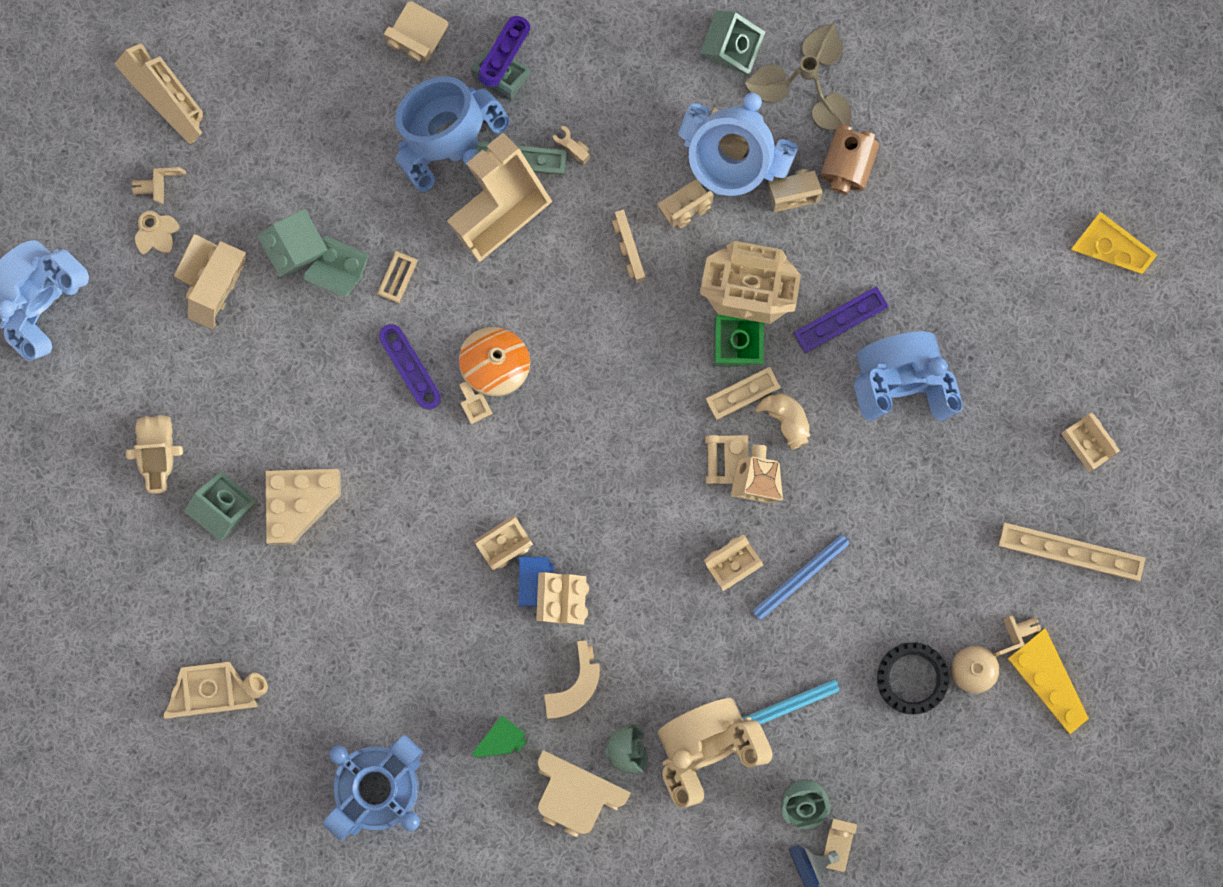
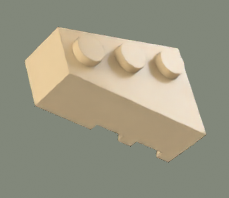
(214, 284)

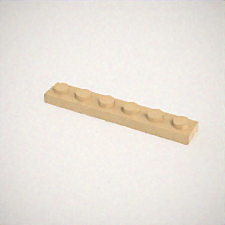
(1071, 552)

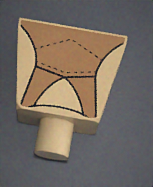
(757, 478)

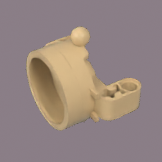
(703, 739)

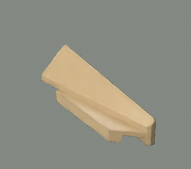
(162, 90)

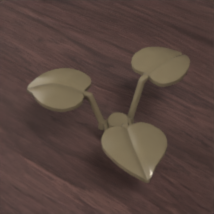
(820, 47)

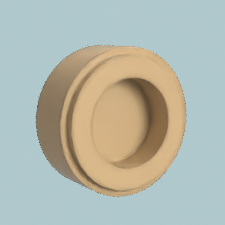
(255, 685)

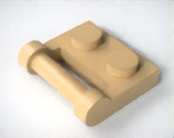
(734, 449)

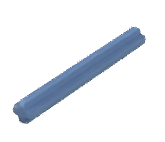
(800, 577)

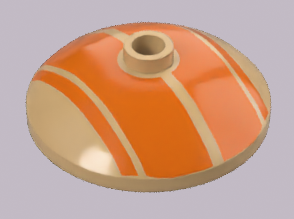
(490, 374)

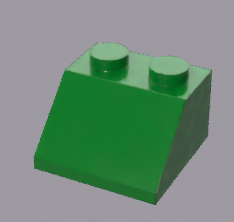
(737, 342)
(501, 740)

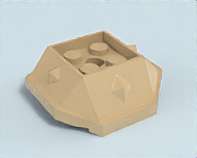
(750, 282)

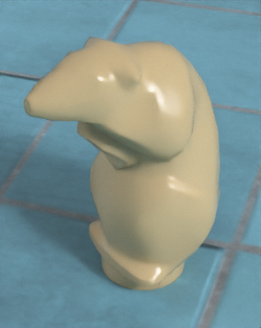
(792, 417)

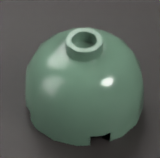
(626, 749)
(805, 804)

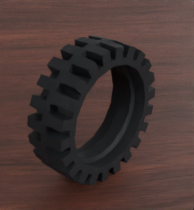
(940, 668)

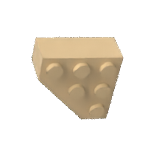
(297, 501)

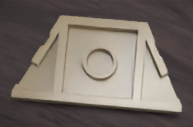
(208, 690)

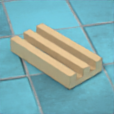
(389, 295)

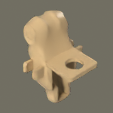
(154, 451)

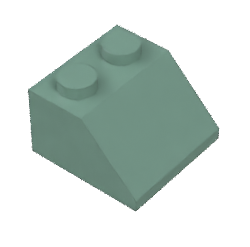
(732, 41)
(292, 243)
(220, 506)

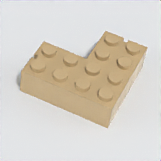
(507, 202)

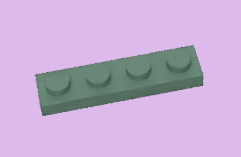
(540, 159)

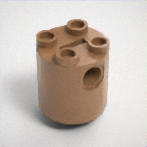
(847, 167)

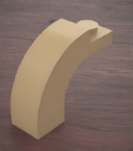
(573, 699)

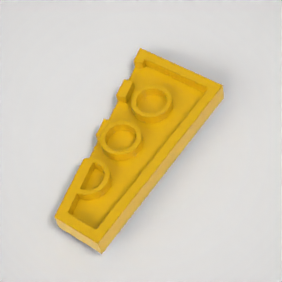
(1047, 677)

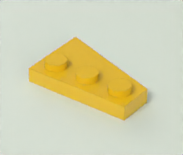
(1114, 245)

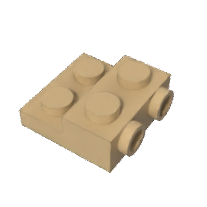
(562, 598)

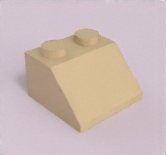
(794, 190)

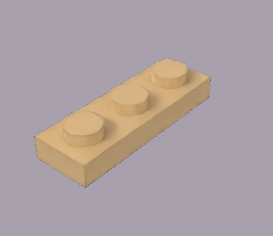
(628, 246)
(742, 393)

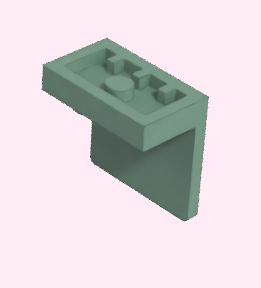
(337, 268)

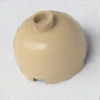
(975, 669)

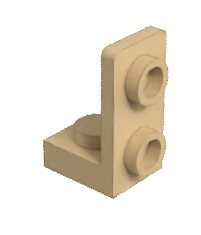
(840, 840)

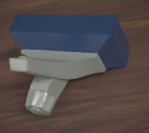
(810, 865)

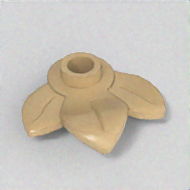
(156, 236)

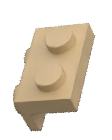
(1090, 442)
(503, 543)
(732, 562)

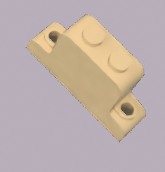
(575, 795)

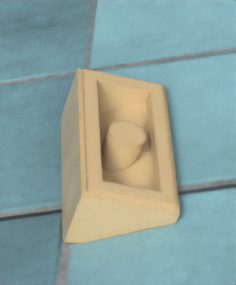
(193, 260)

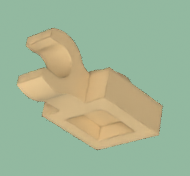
(577, 150)
(474, 405)

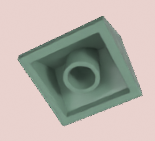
(512, 79)

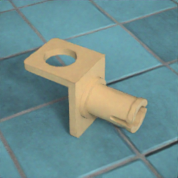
(156, 185)
(1018, 631)

